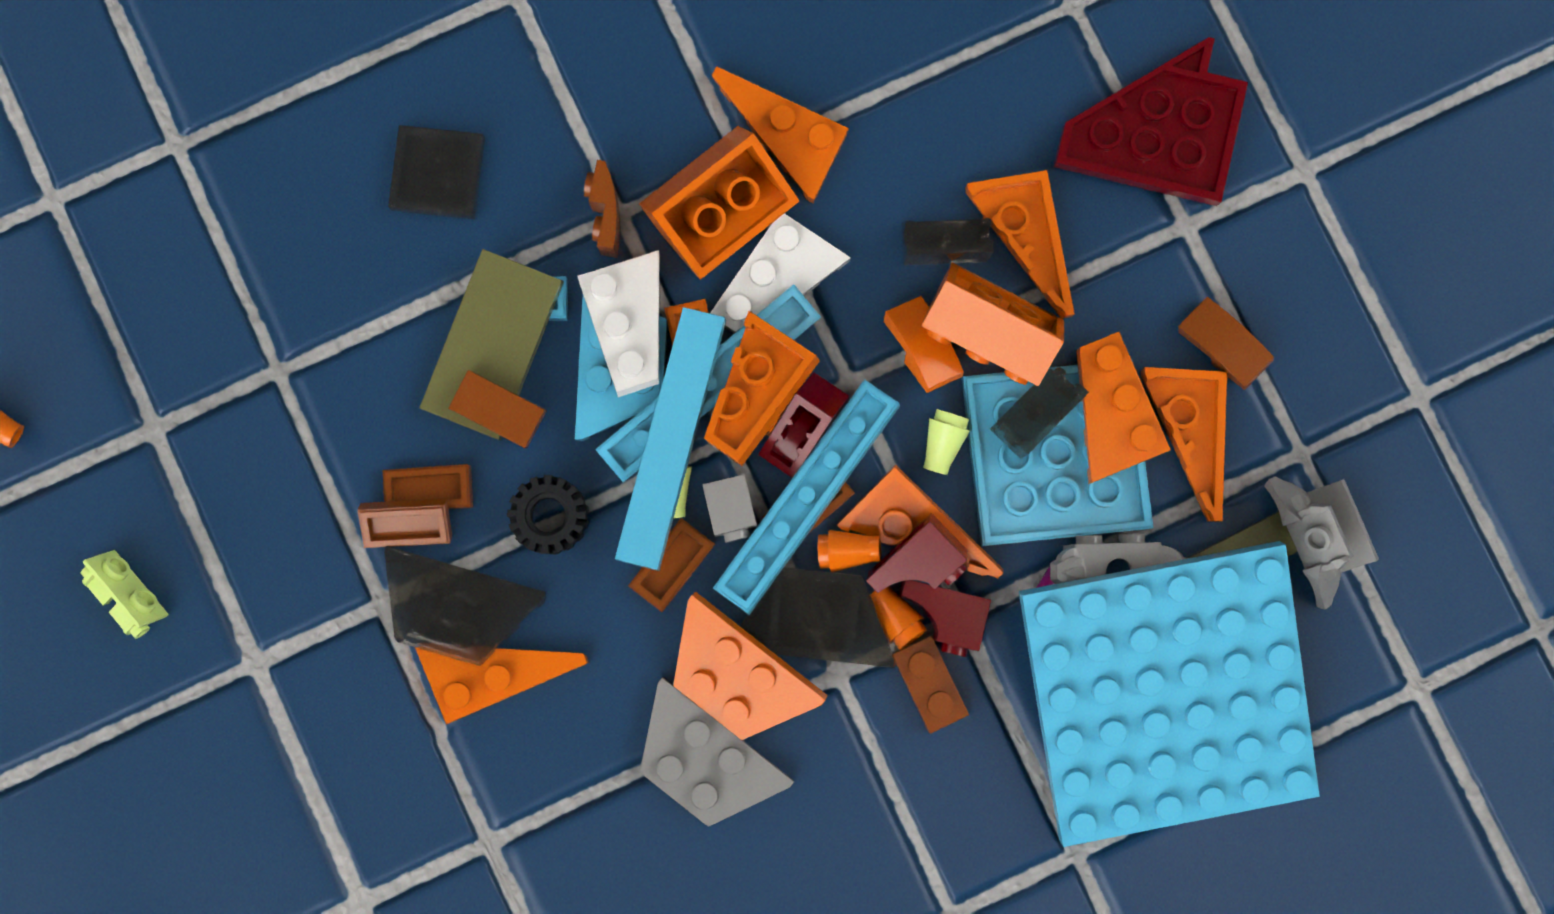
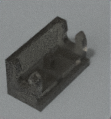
(946, 241)
(1038, 412)

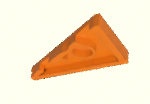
(795, 135)
(1027, 225)
(1195, 421)
(898, 507)
(467, 688)

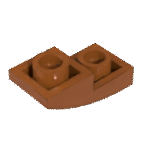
(603, 199)
(1226, 343)

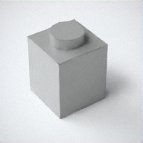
(730, 508)

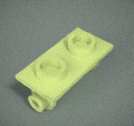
(111, 578)

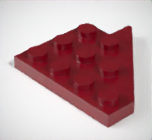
(1161, 131)

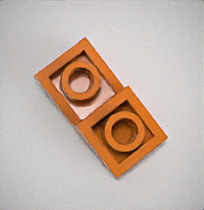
(926, 358)

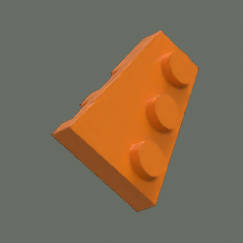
(761, 384)
(1117, 411)

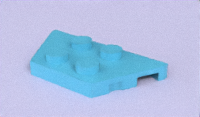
(597, 399)

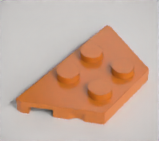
(737, 675)

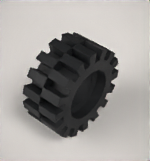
(524, 504)

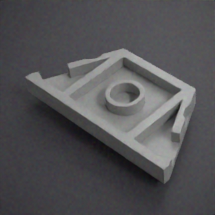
(703, 761)

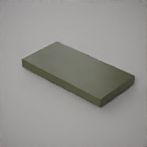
(493, 332)

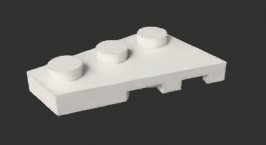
(782, 258)
(626, 319)

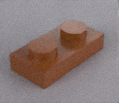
(930, 684)

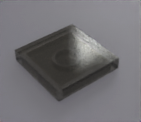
(436, 172)

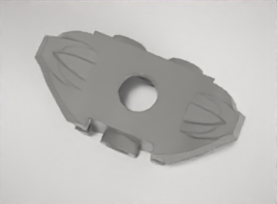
(1325, 533)
(1091, 556)

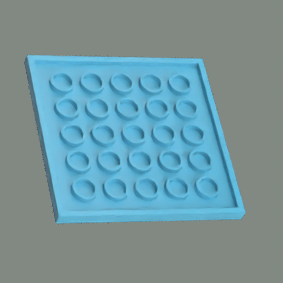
(1170, 693)

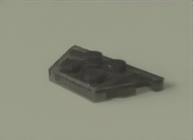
(453, 607)
(820, 619)

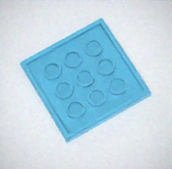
(1049, 488)

